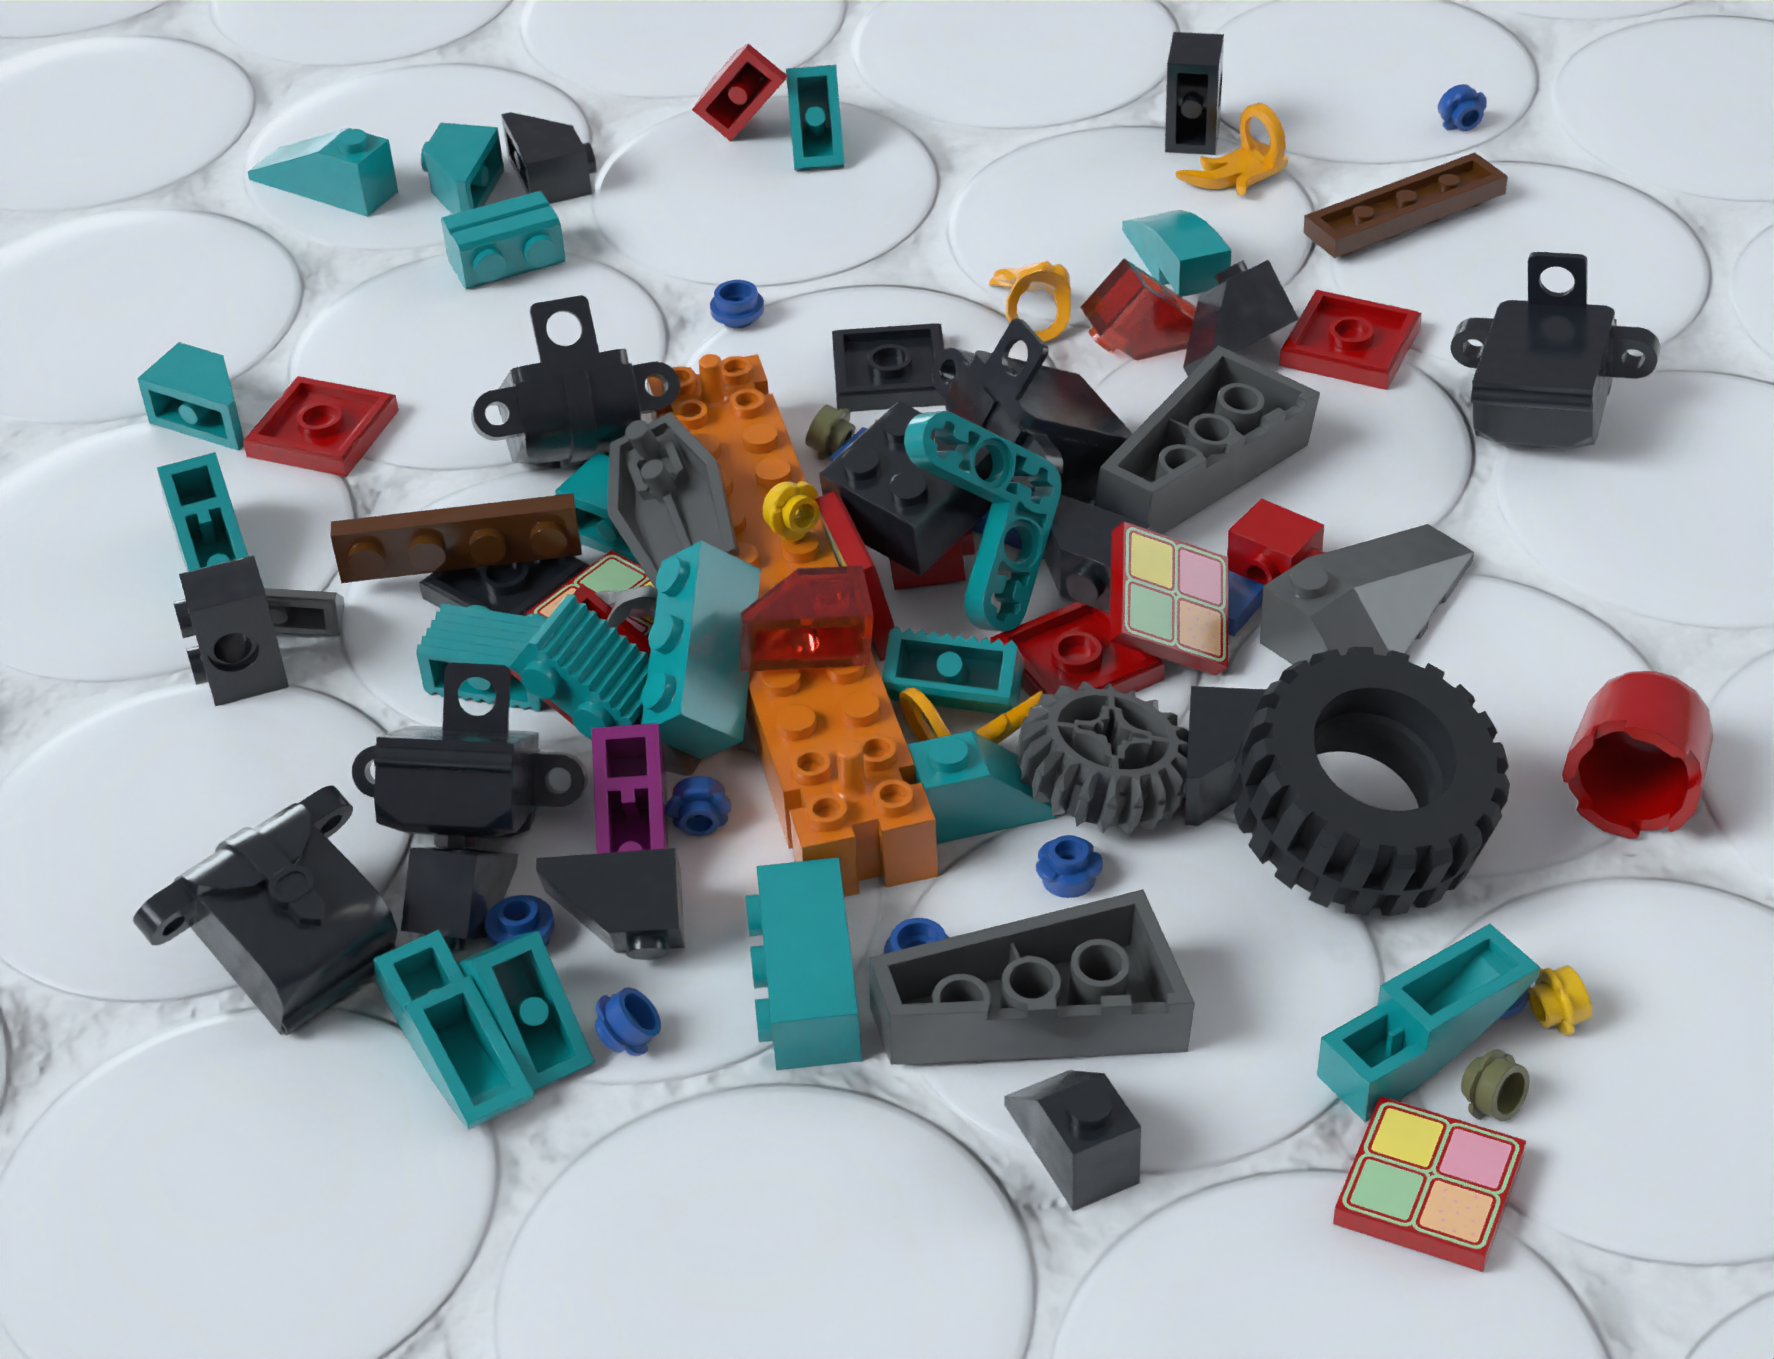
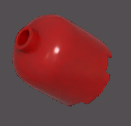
(1640, 754)

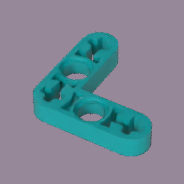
(1010, 508)

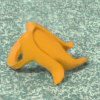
(1247, 164)
(1037, 277)
(996, 731)

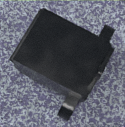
(1549, 361)
(573, 397)
(1033, 407)
(467, 775)
(281, 912)

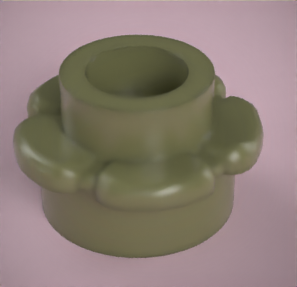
(829, 430)
(1495, 1086)

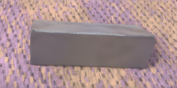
(305, 611)

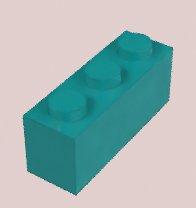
(694, 650)
(804, 964)

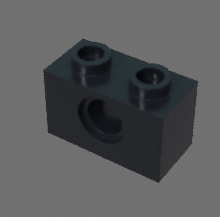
(1194, 93)
(233, 631)

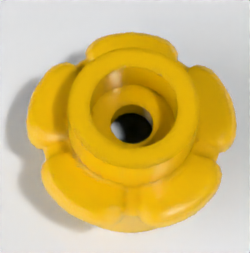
(791, 509)
(1560, 999)

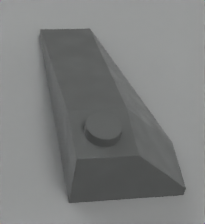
(1362, 595)

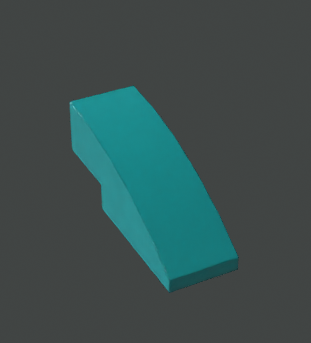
(1179, 250)
(1424, 1020)
(451, 1030)

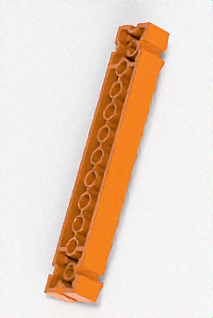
(819, 732)

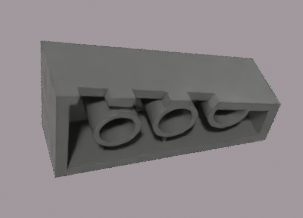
(1207, 441)
(1036, 988)

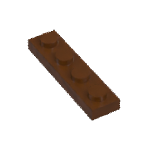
(1404, 205)
(456, 538)

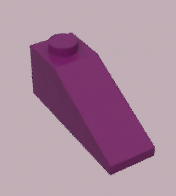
(629, 788)

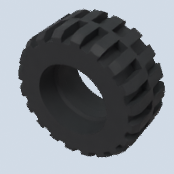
(1407, 723)

